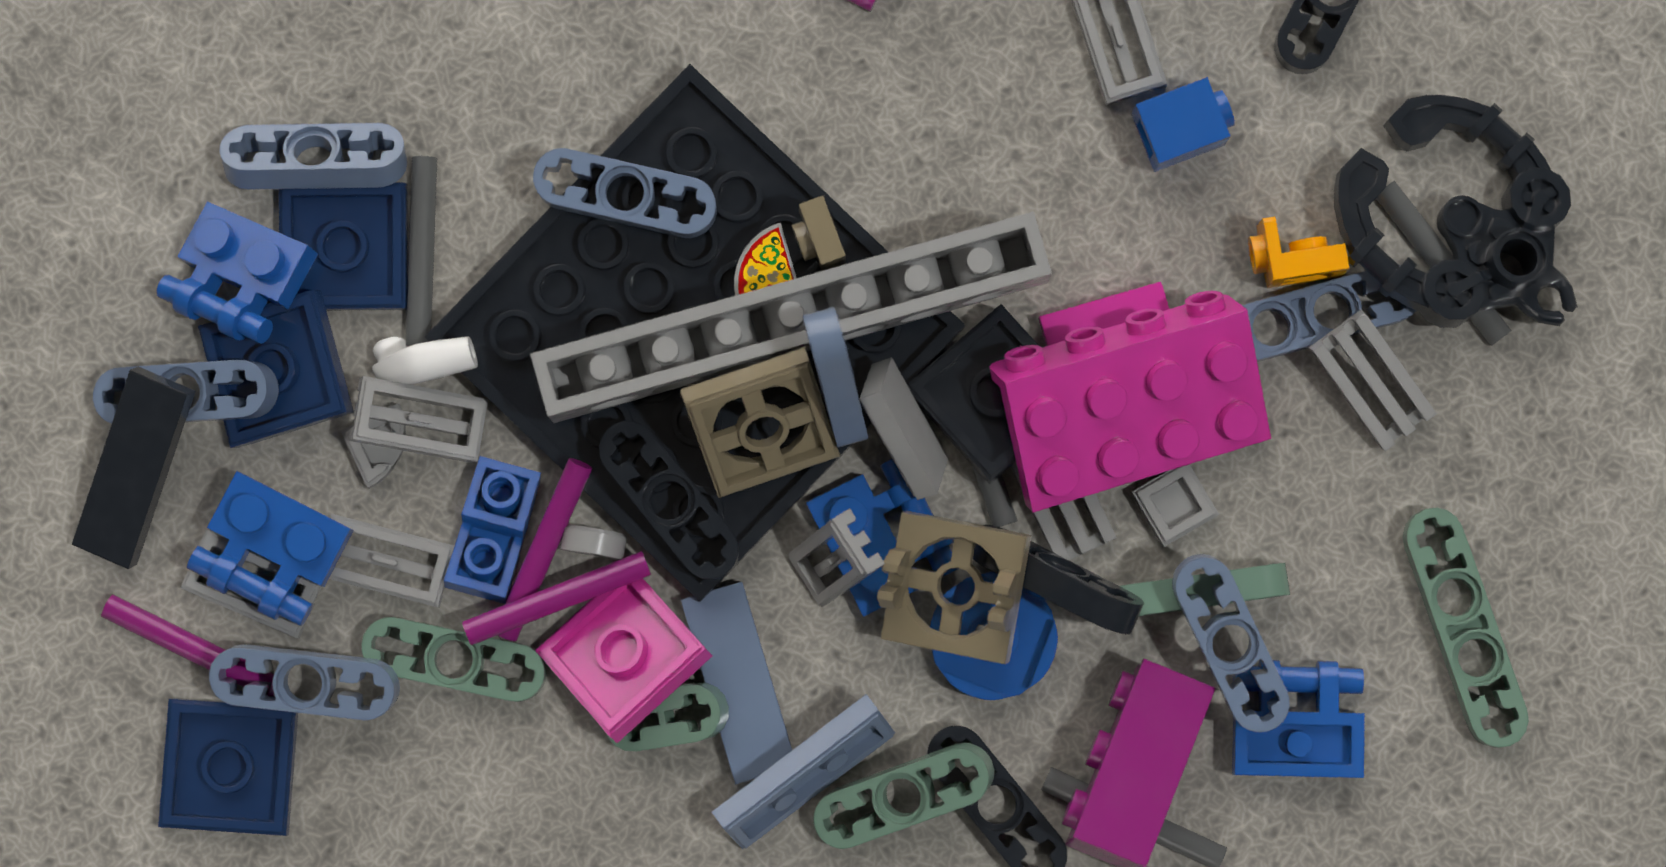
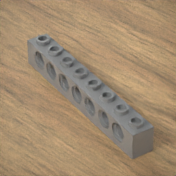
(770, 323)

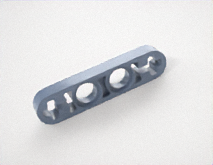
(1298, 311)

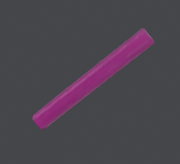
(549, 534)
(556, 598)
(176, 639)

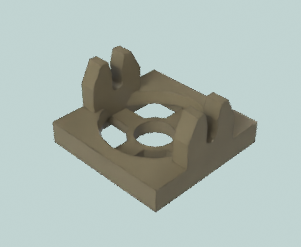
(810, 447)
(900, 619)

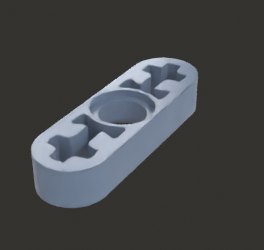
(295, 138)
(582, 166)
(227, 373)
(835, 376)
(259, 660)
(1266, 678)

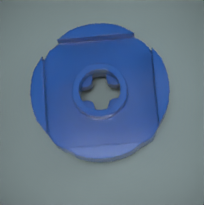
(1031, 652)

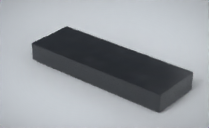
(133, 467)

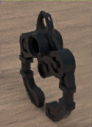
(1474, 232)

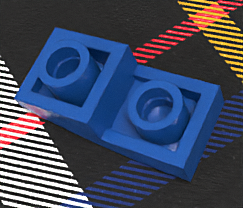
(492, 529)

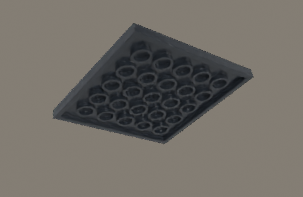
(595, 275)

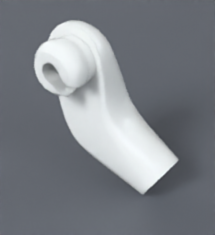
(422, 360)

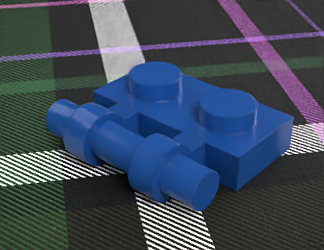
(244, 255)
(870, 519)
(279, 530)
(1305, 742)

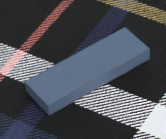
(755, 727)
(804, 772)

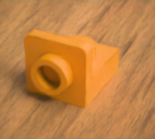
(1306, 262)

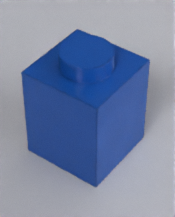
(1183, 123)

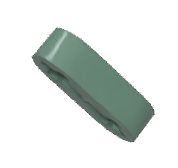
(685, 731)

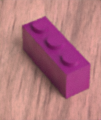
(1137, 764)

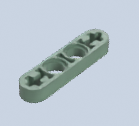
(1475, 623)

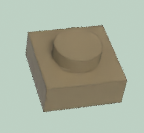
(818, 235)

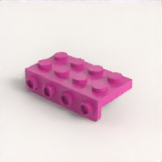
(1132, 399)

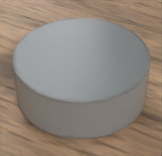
(593, 542)

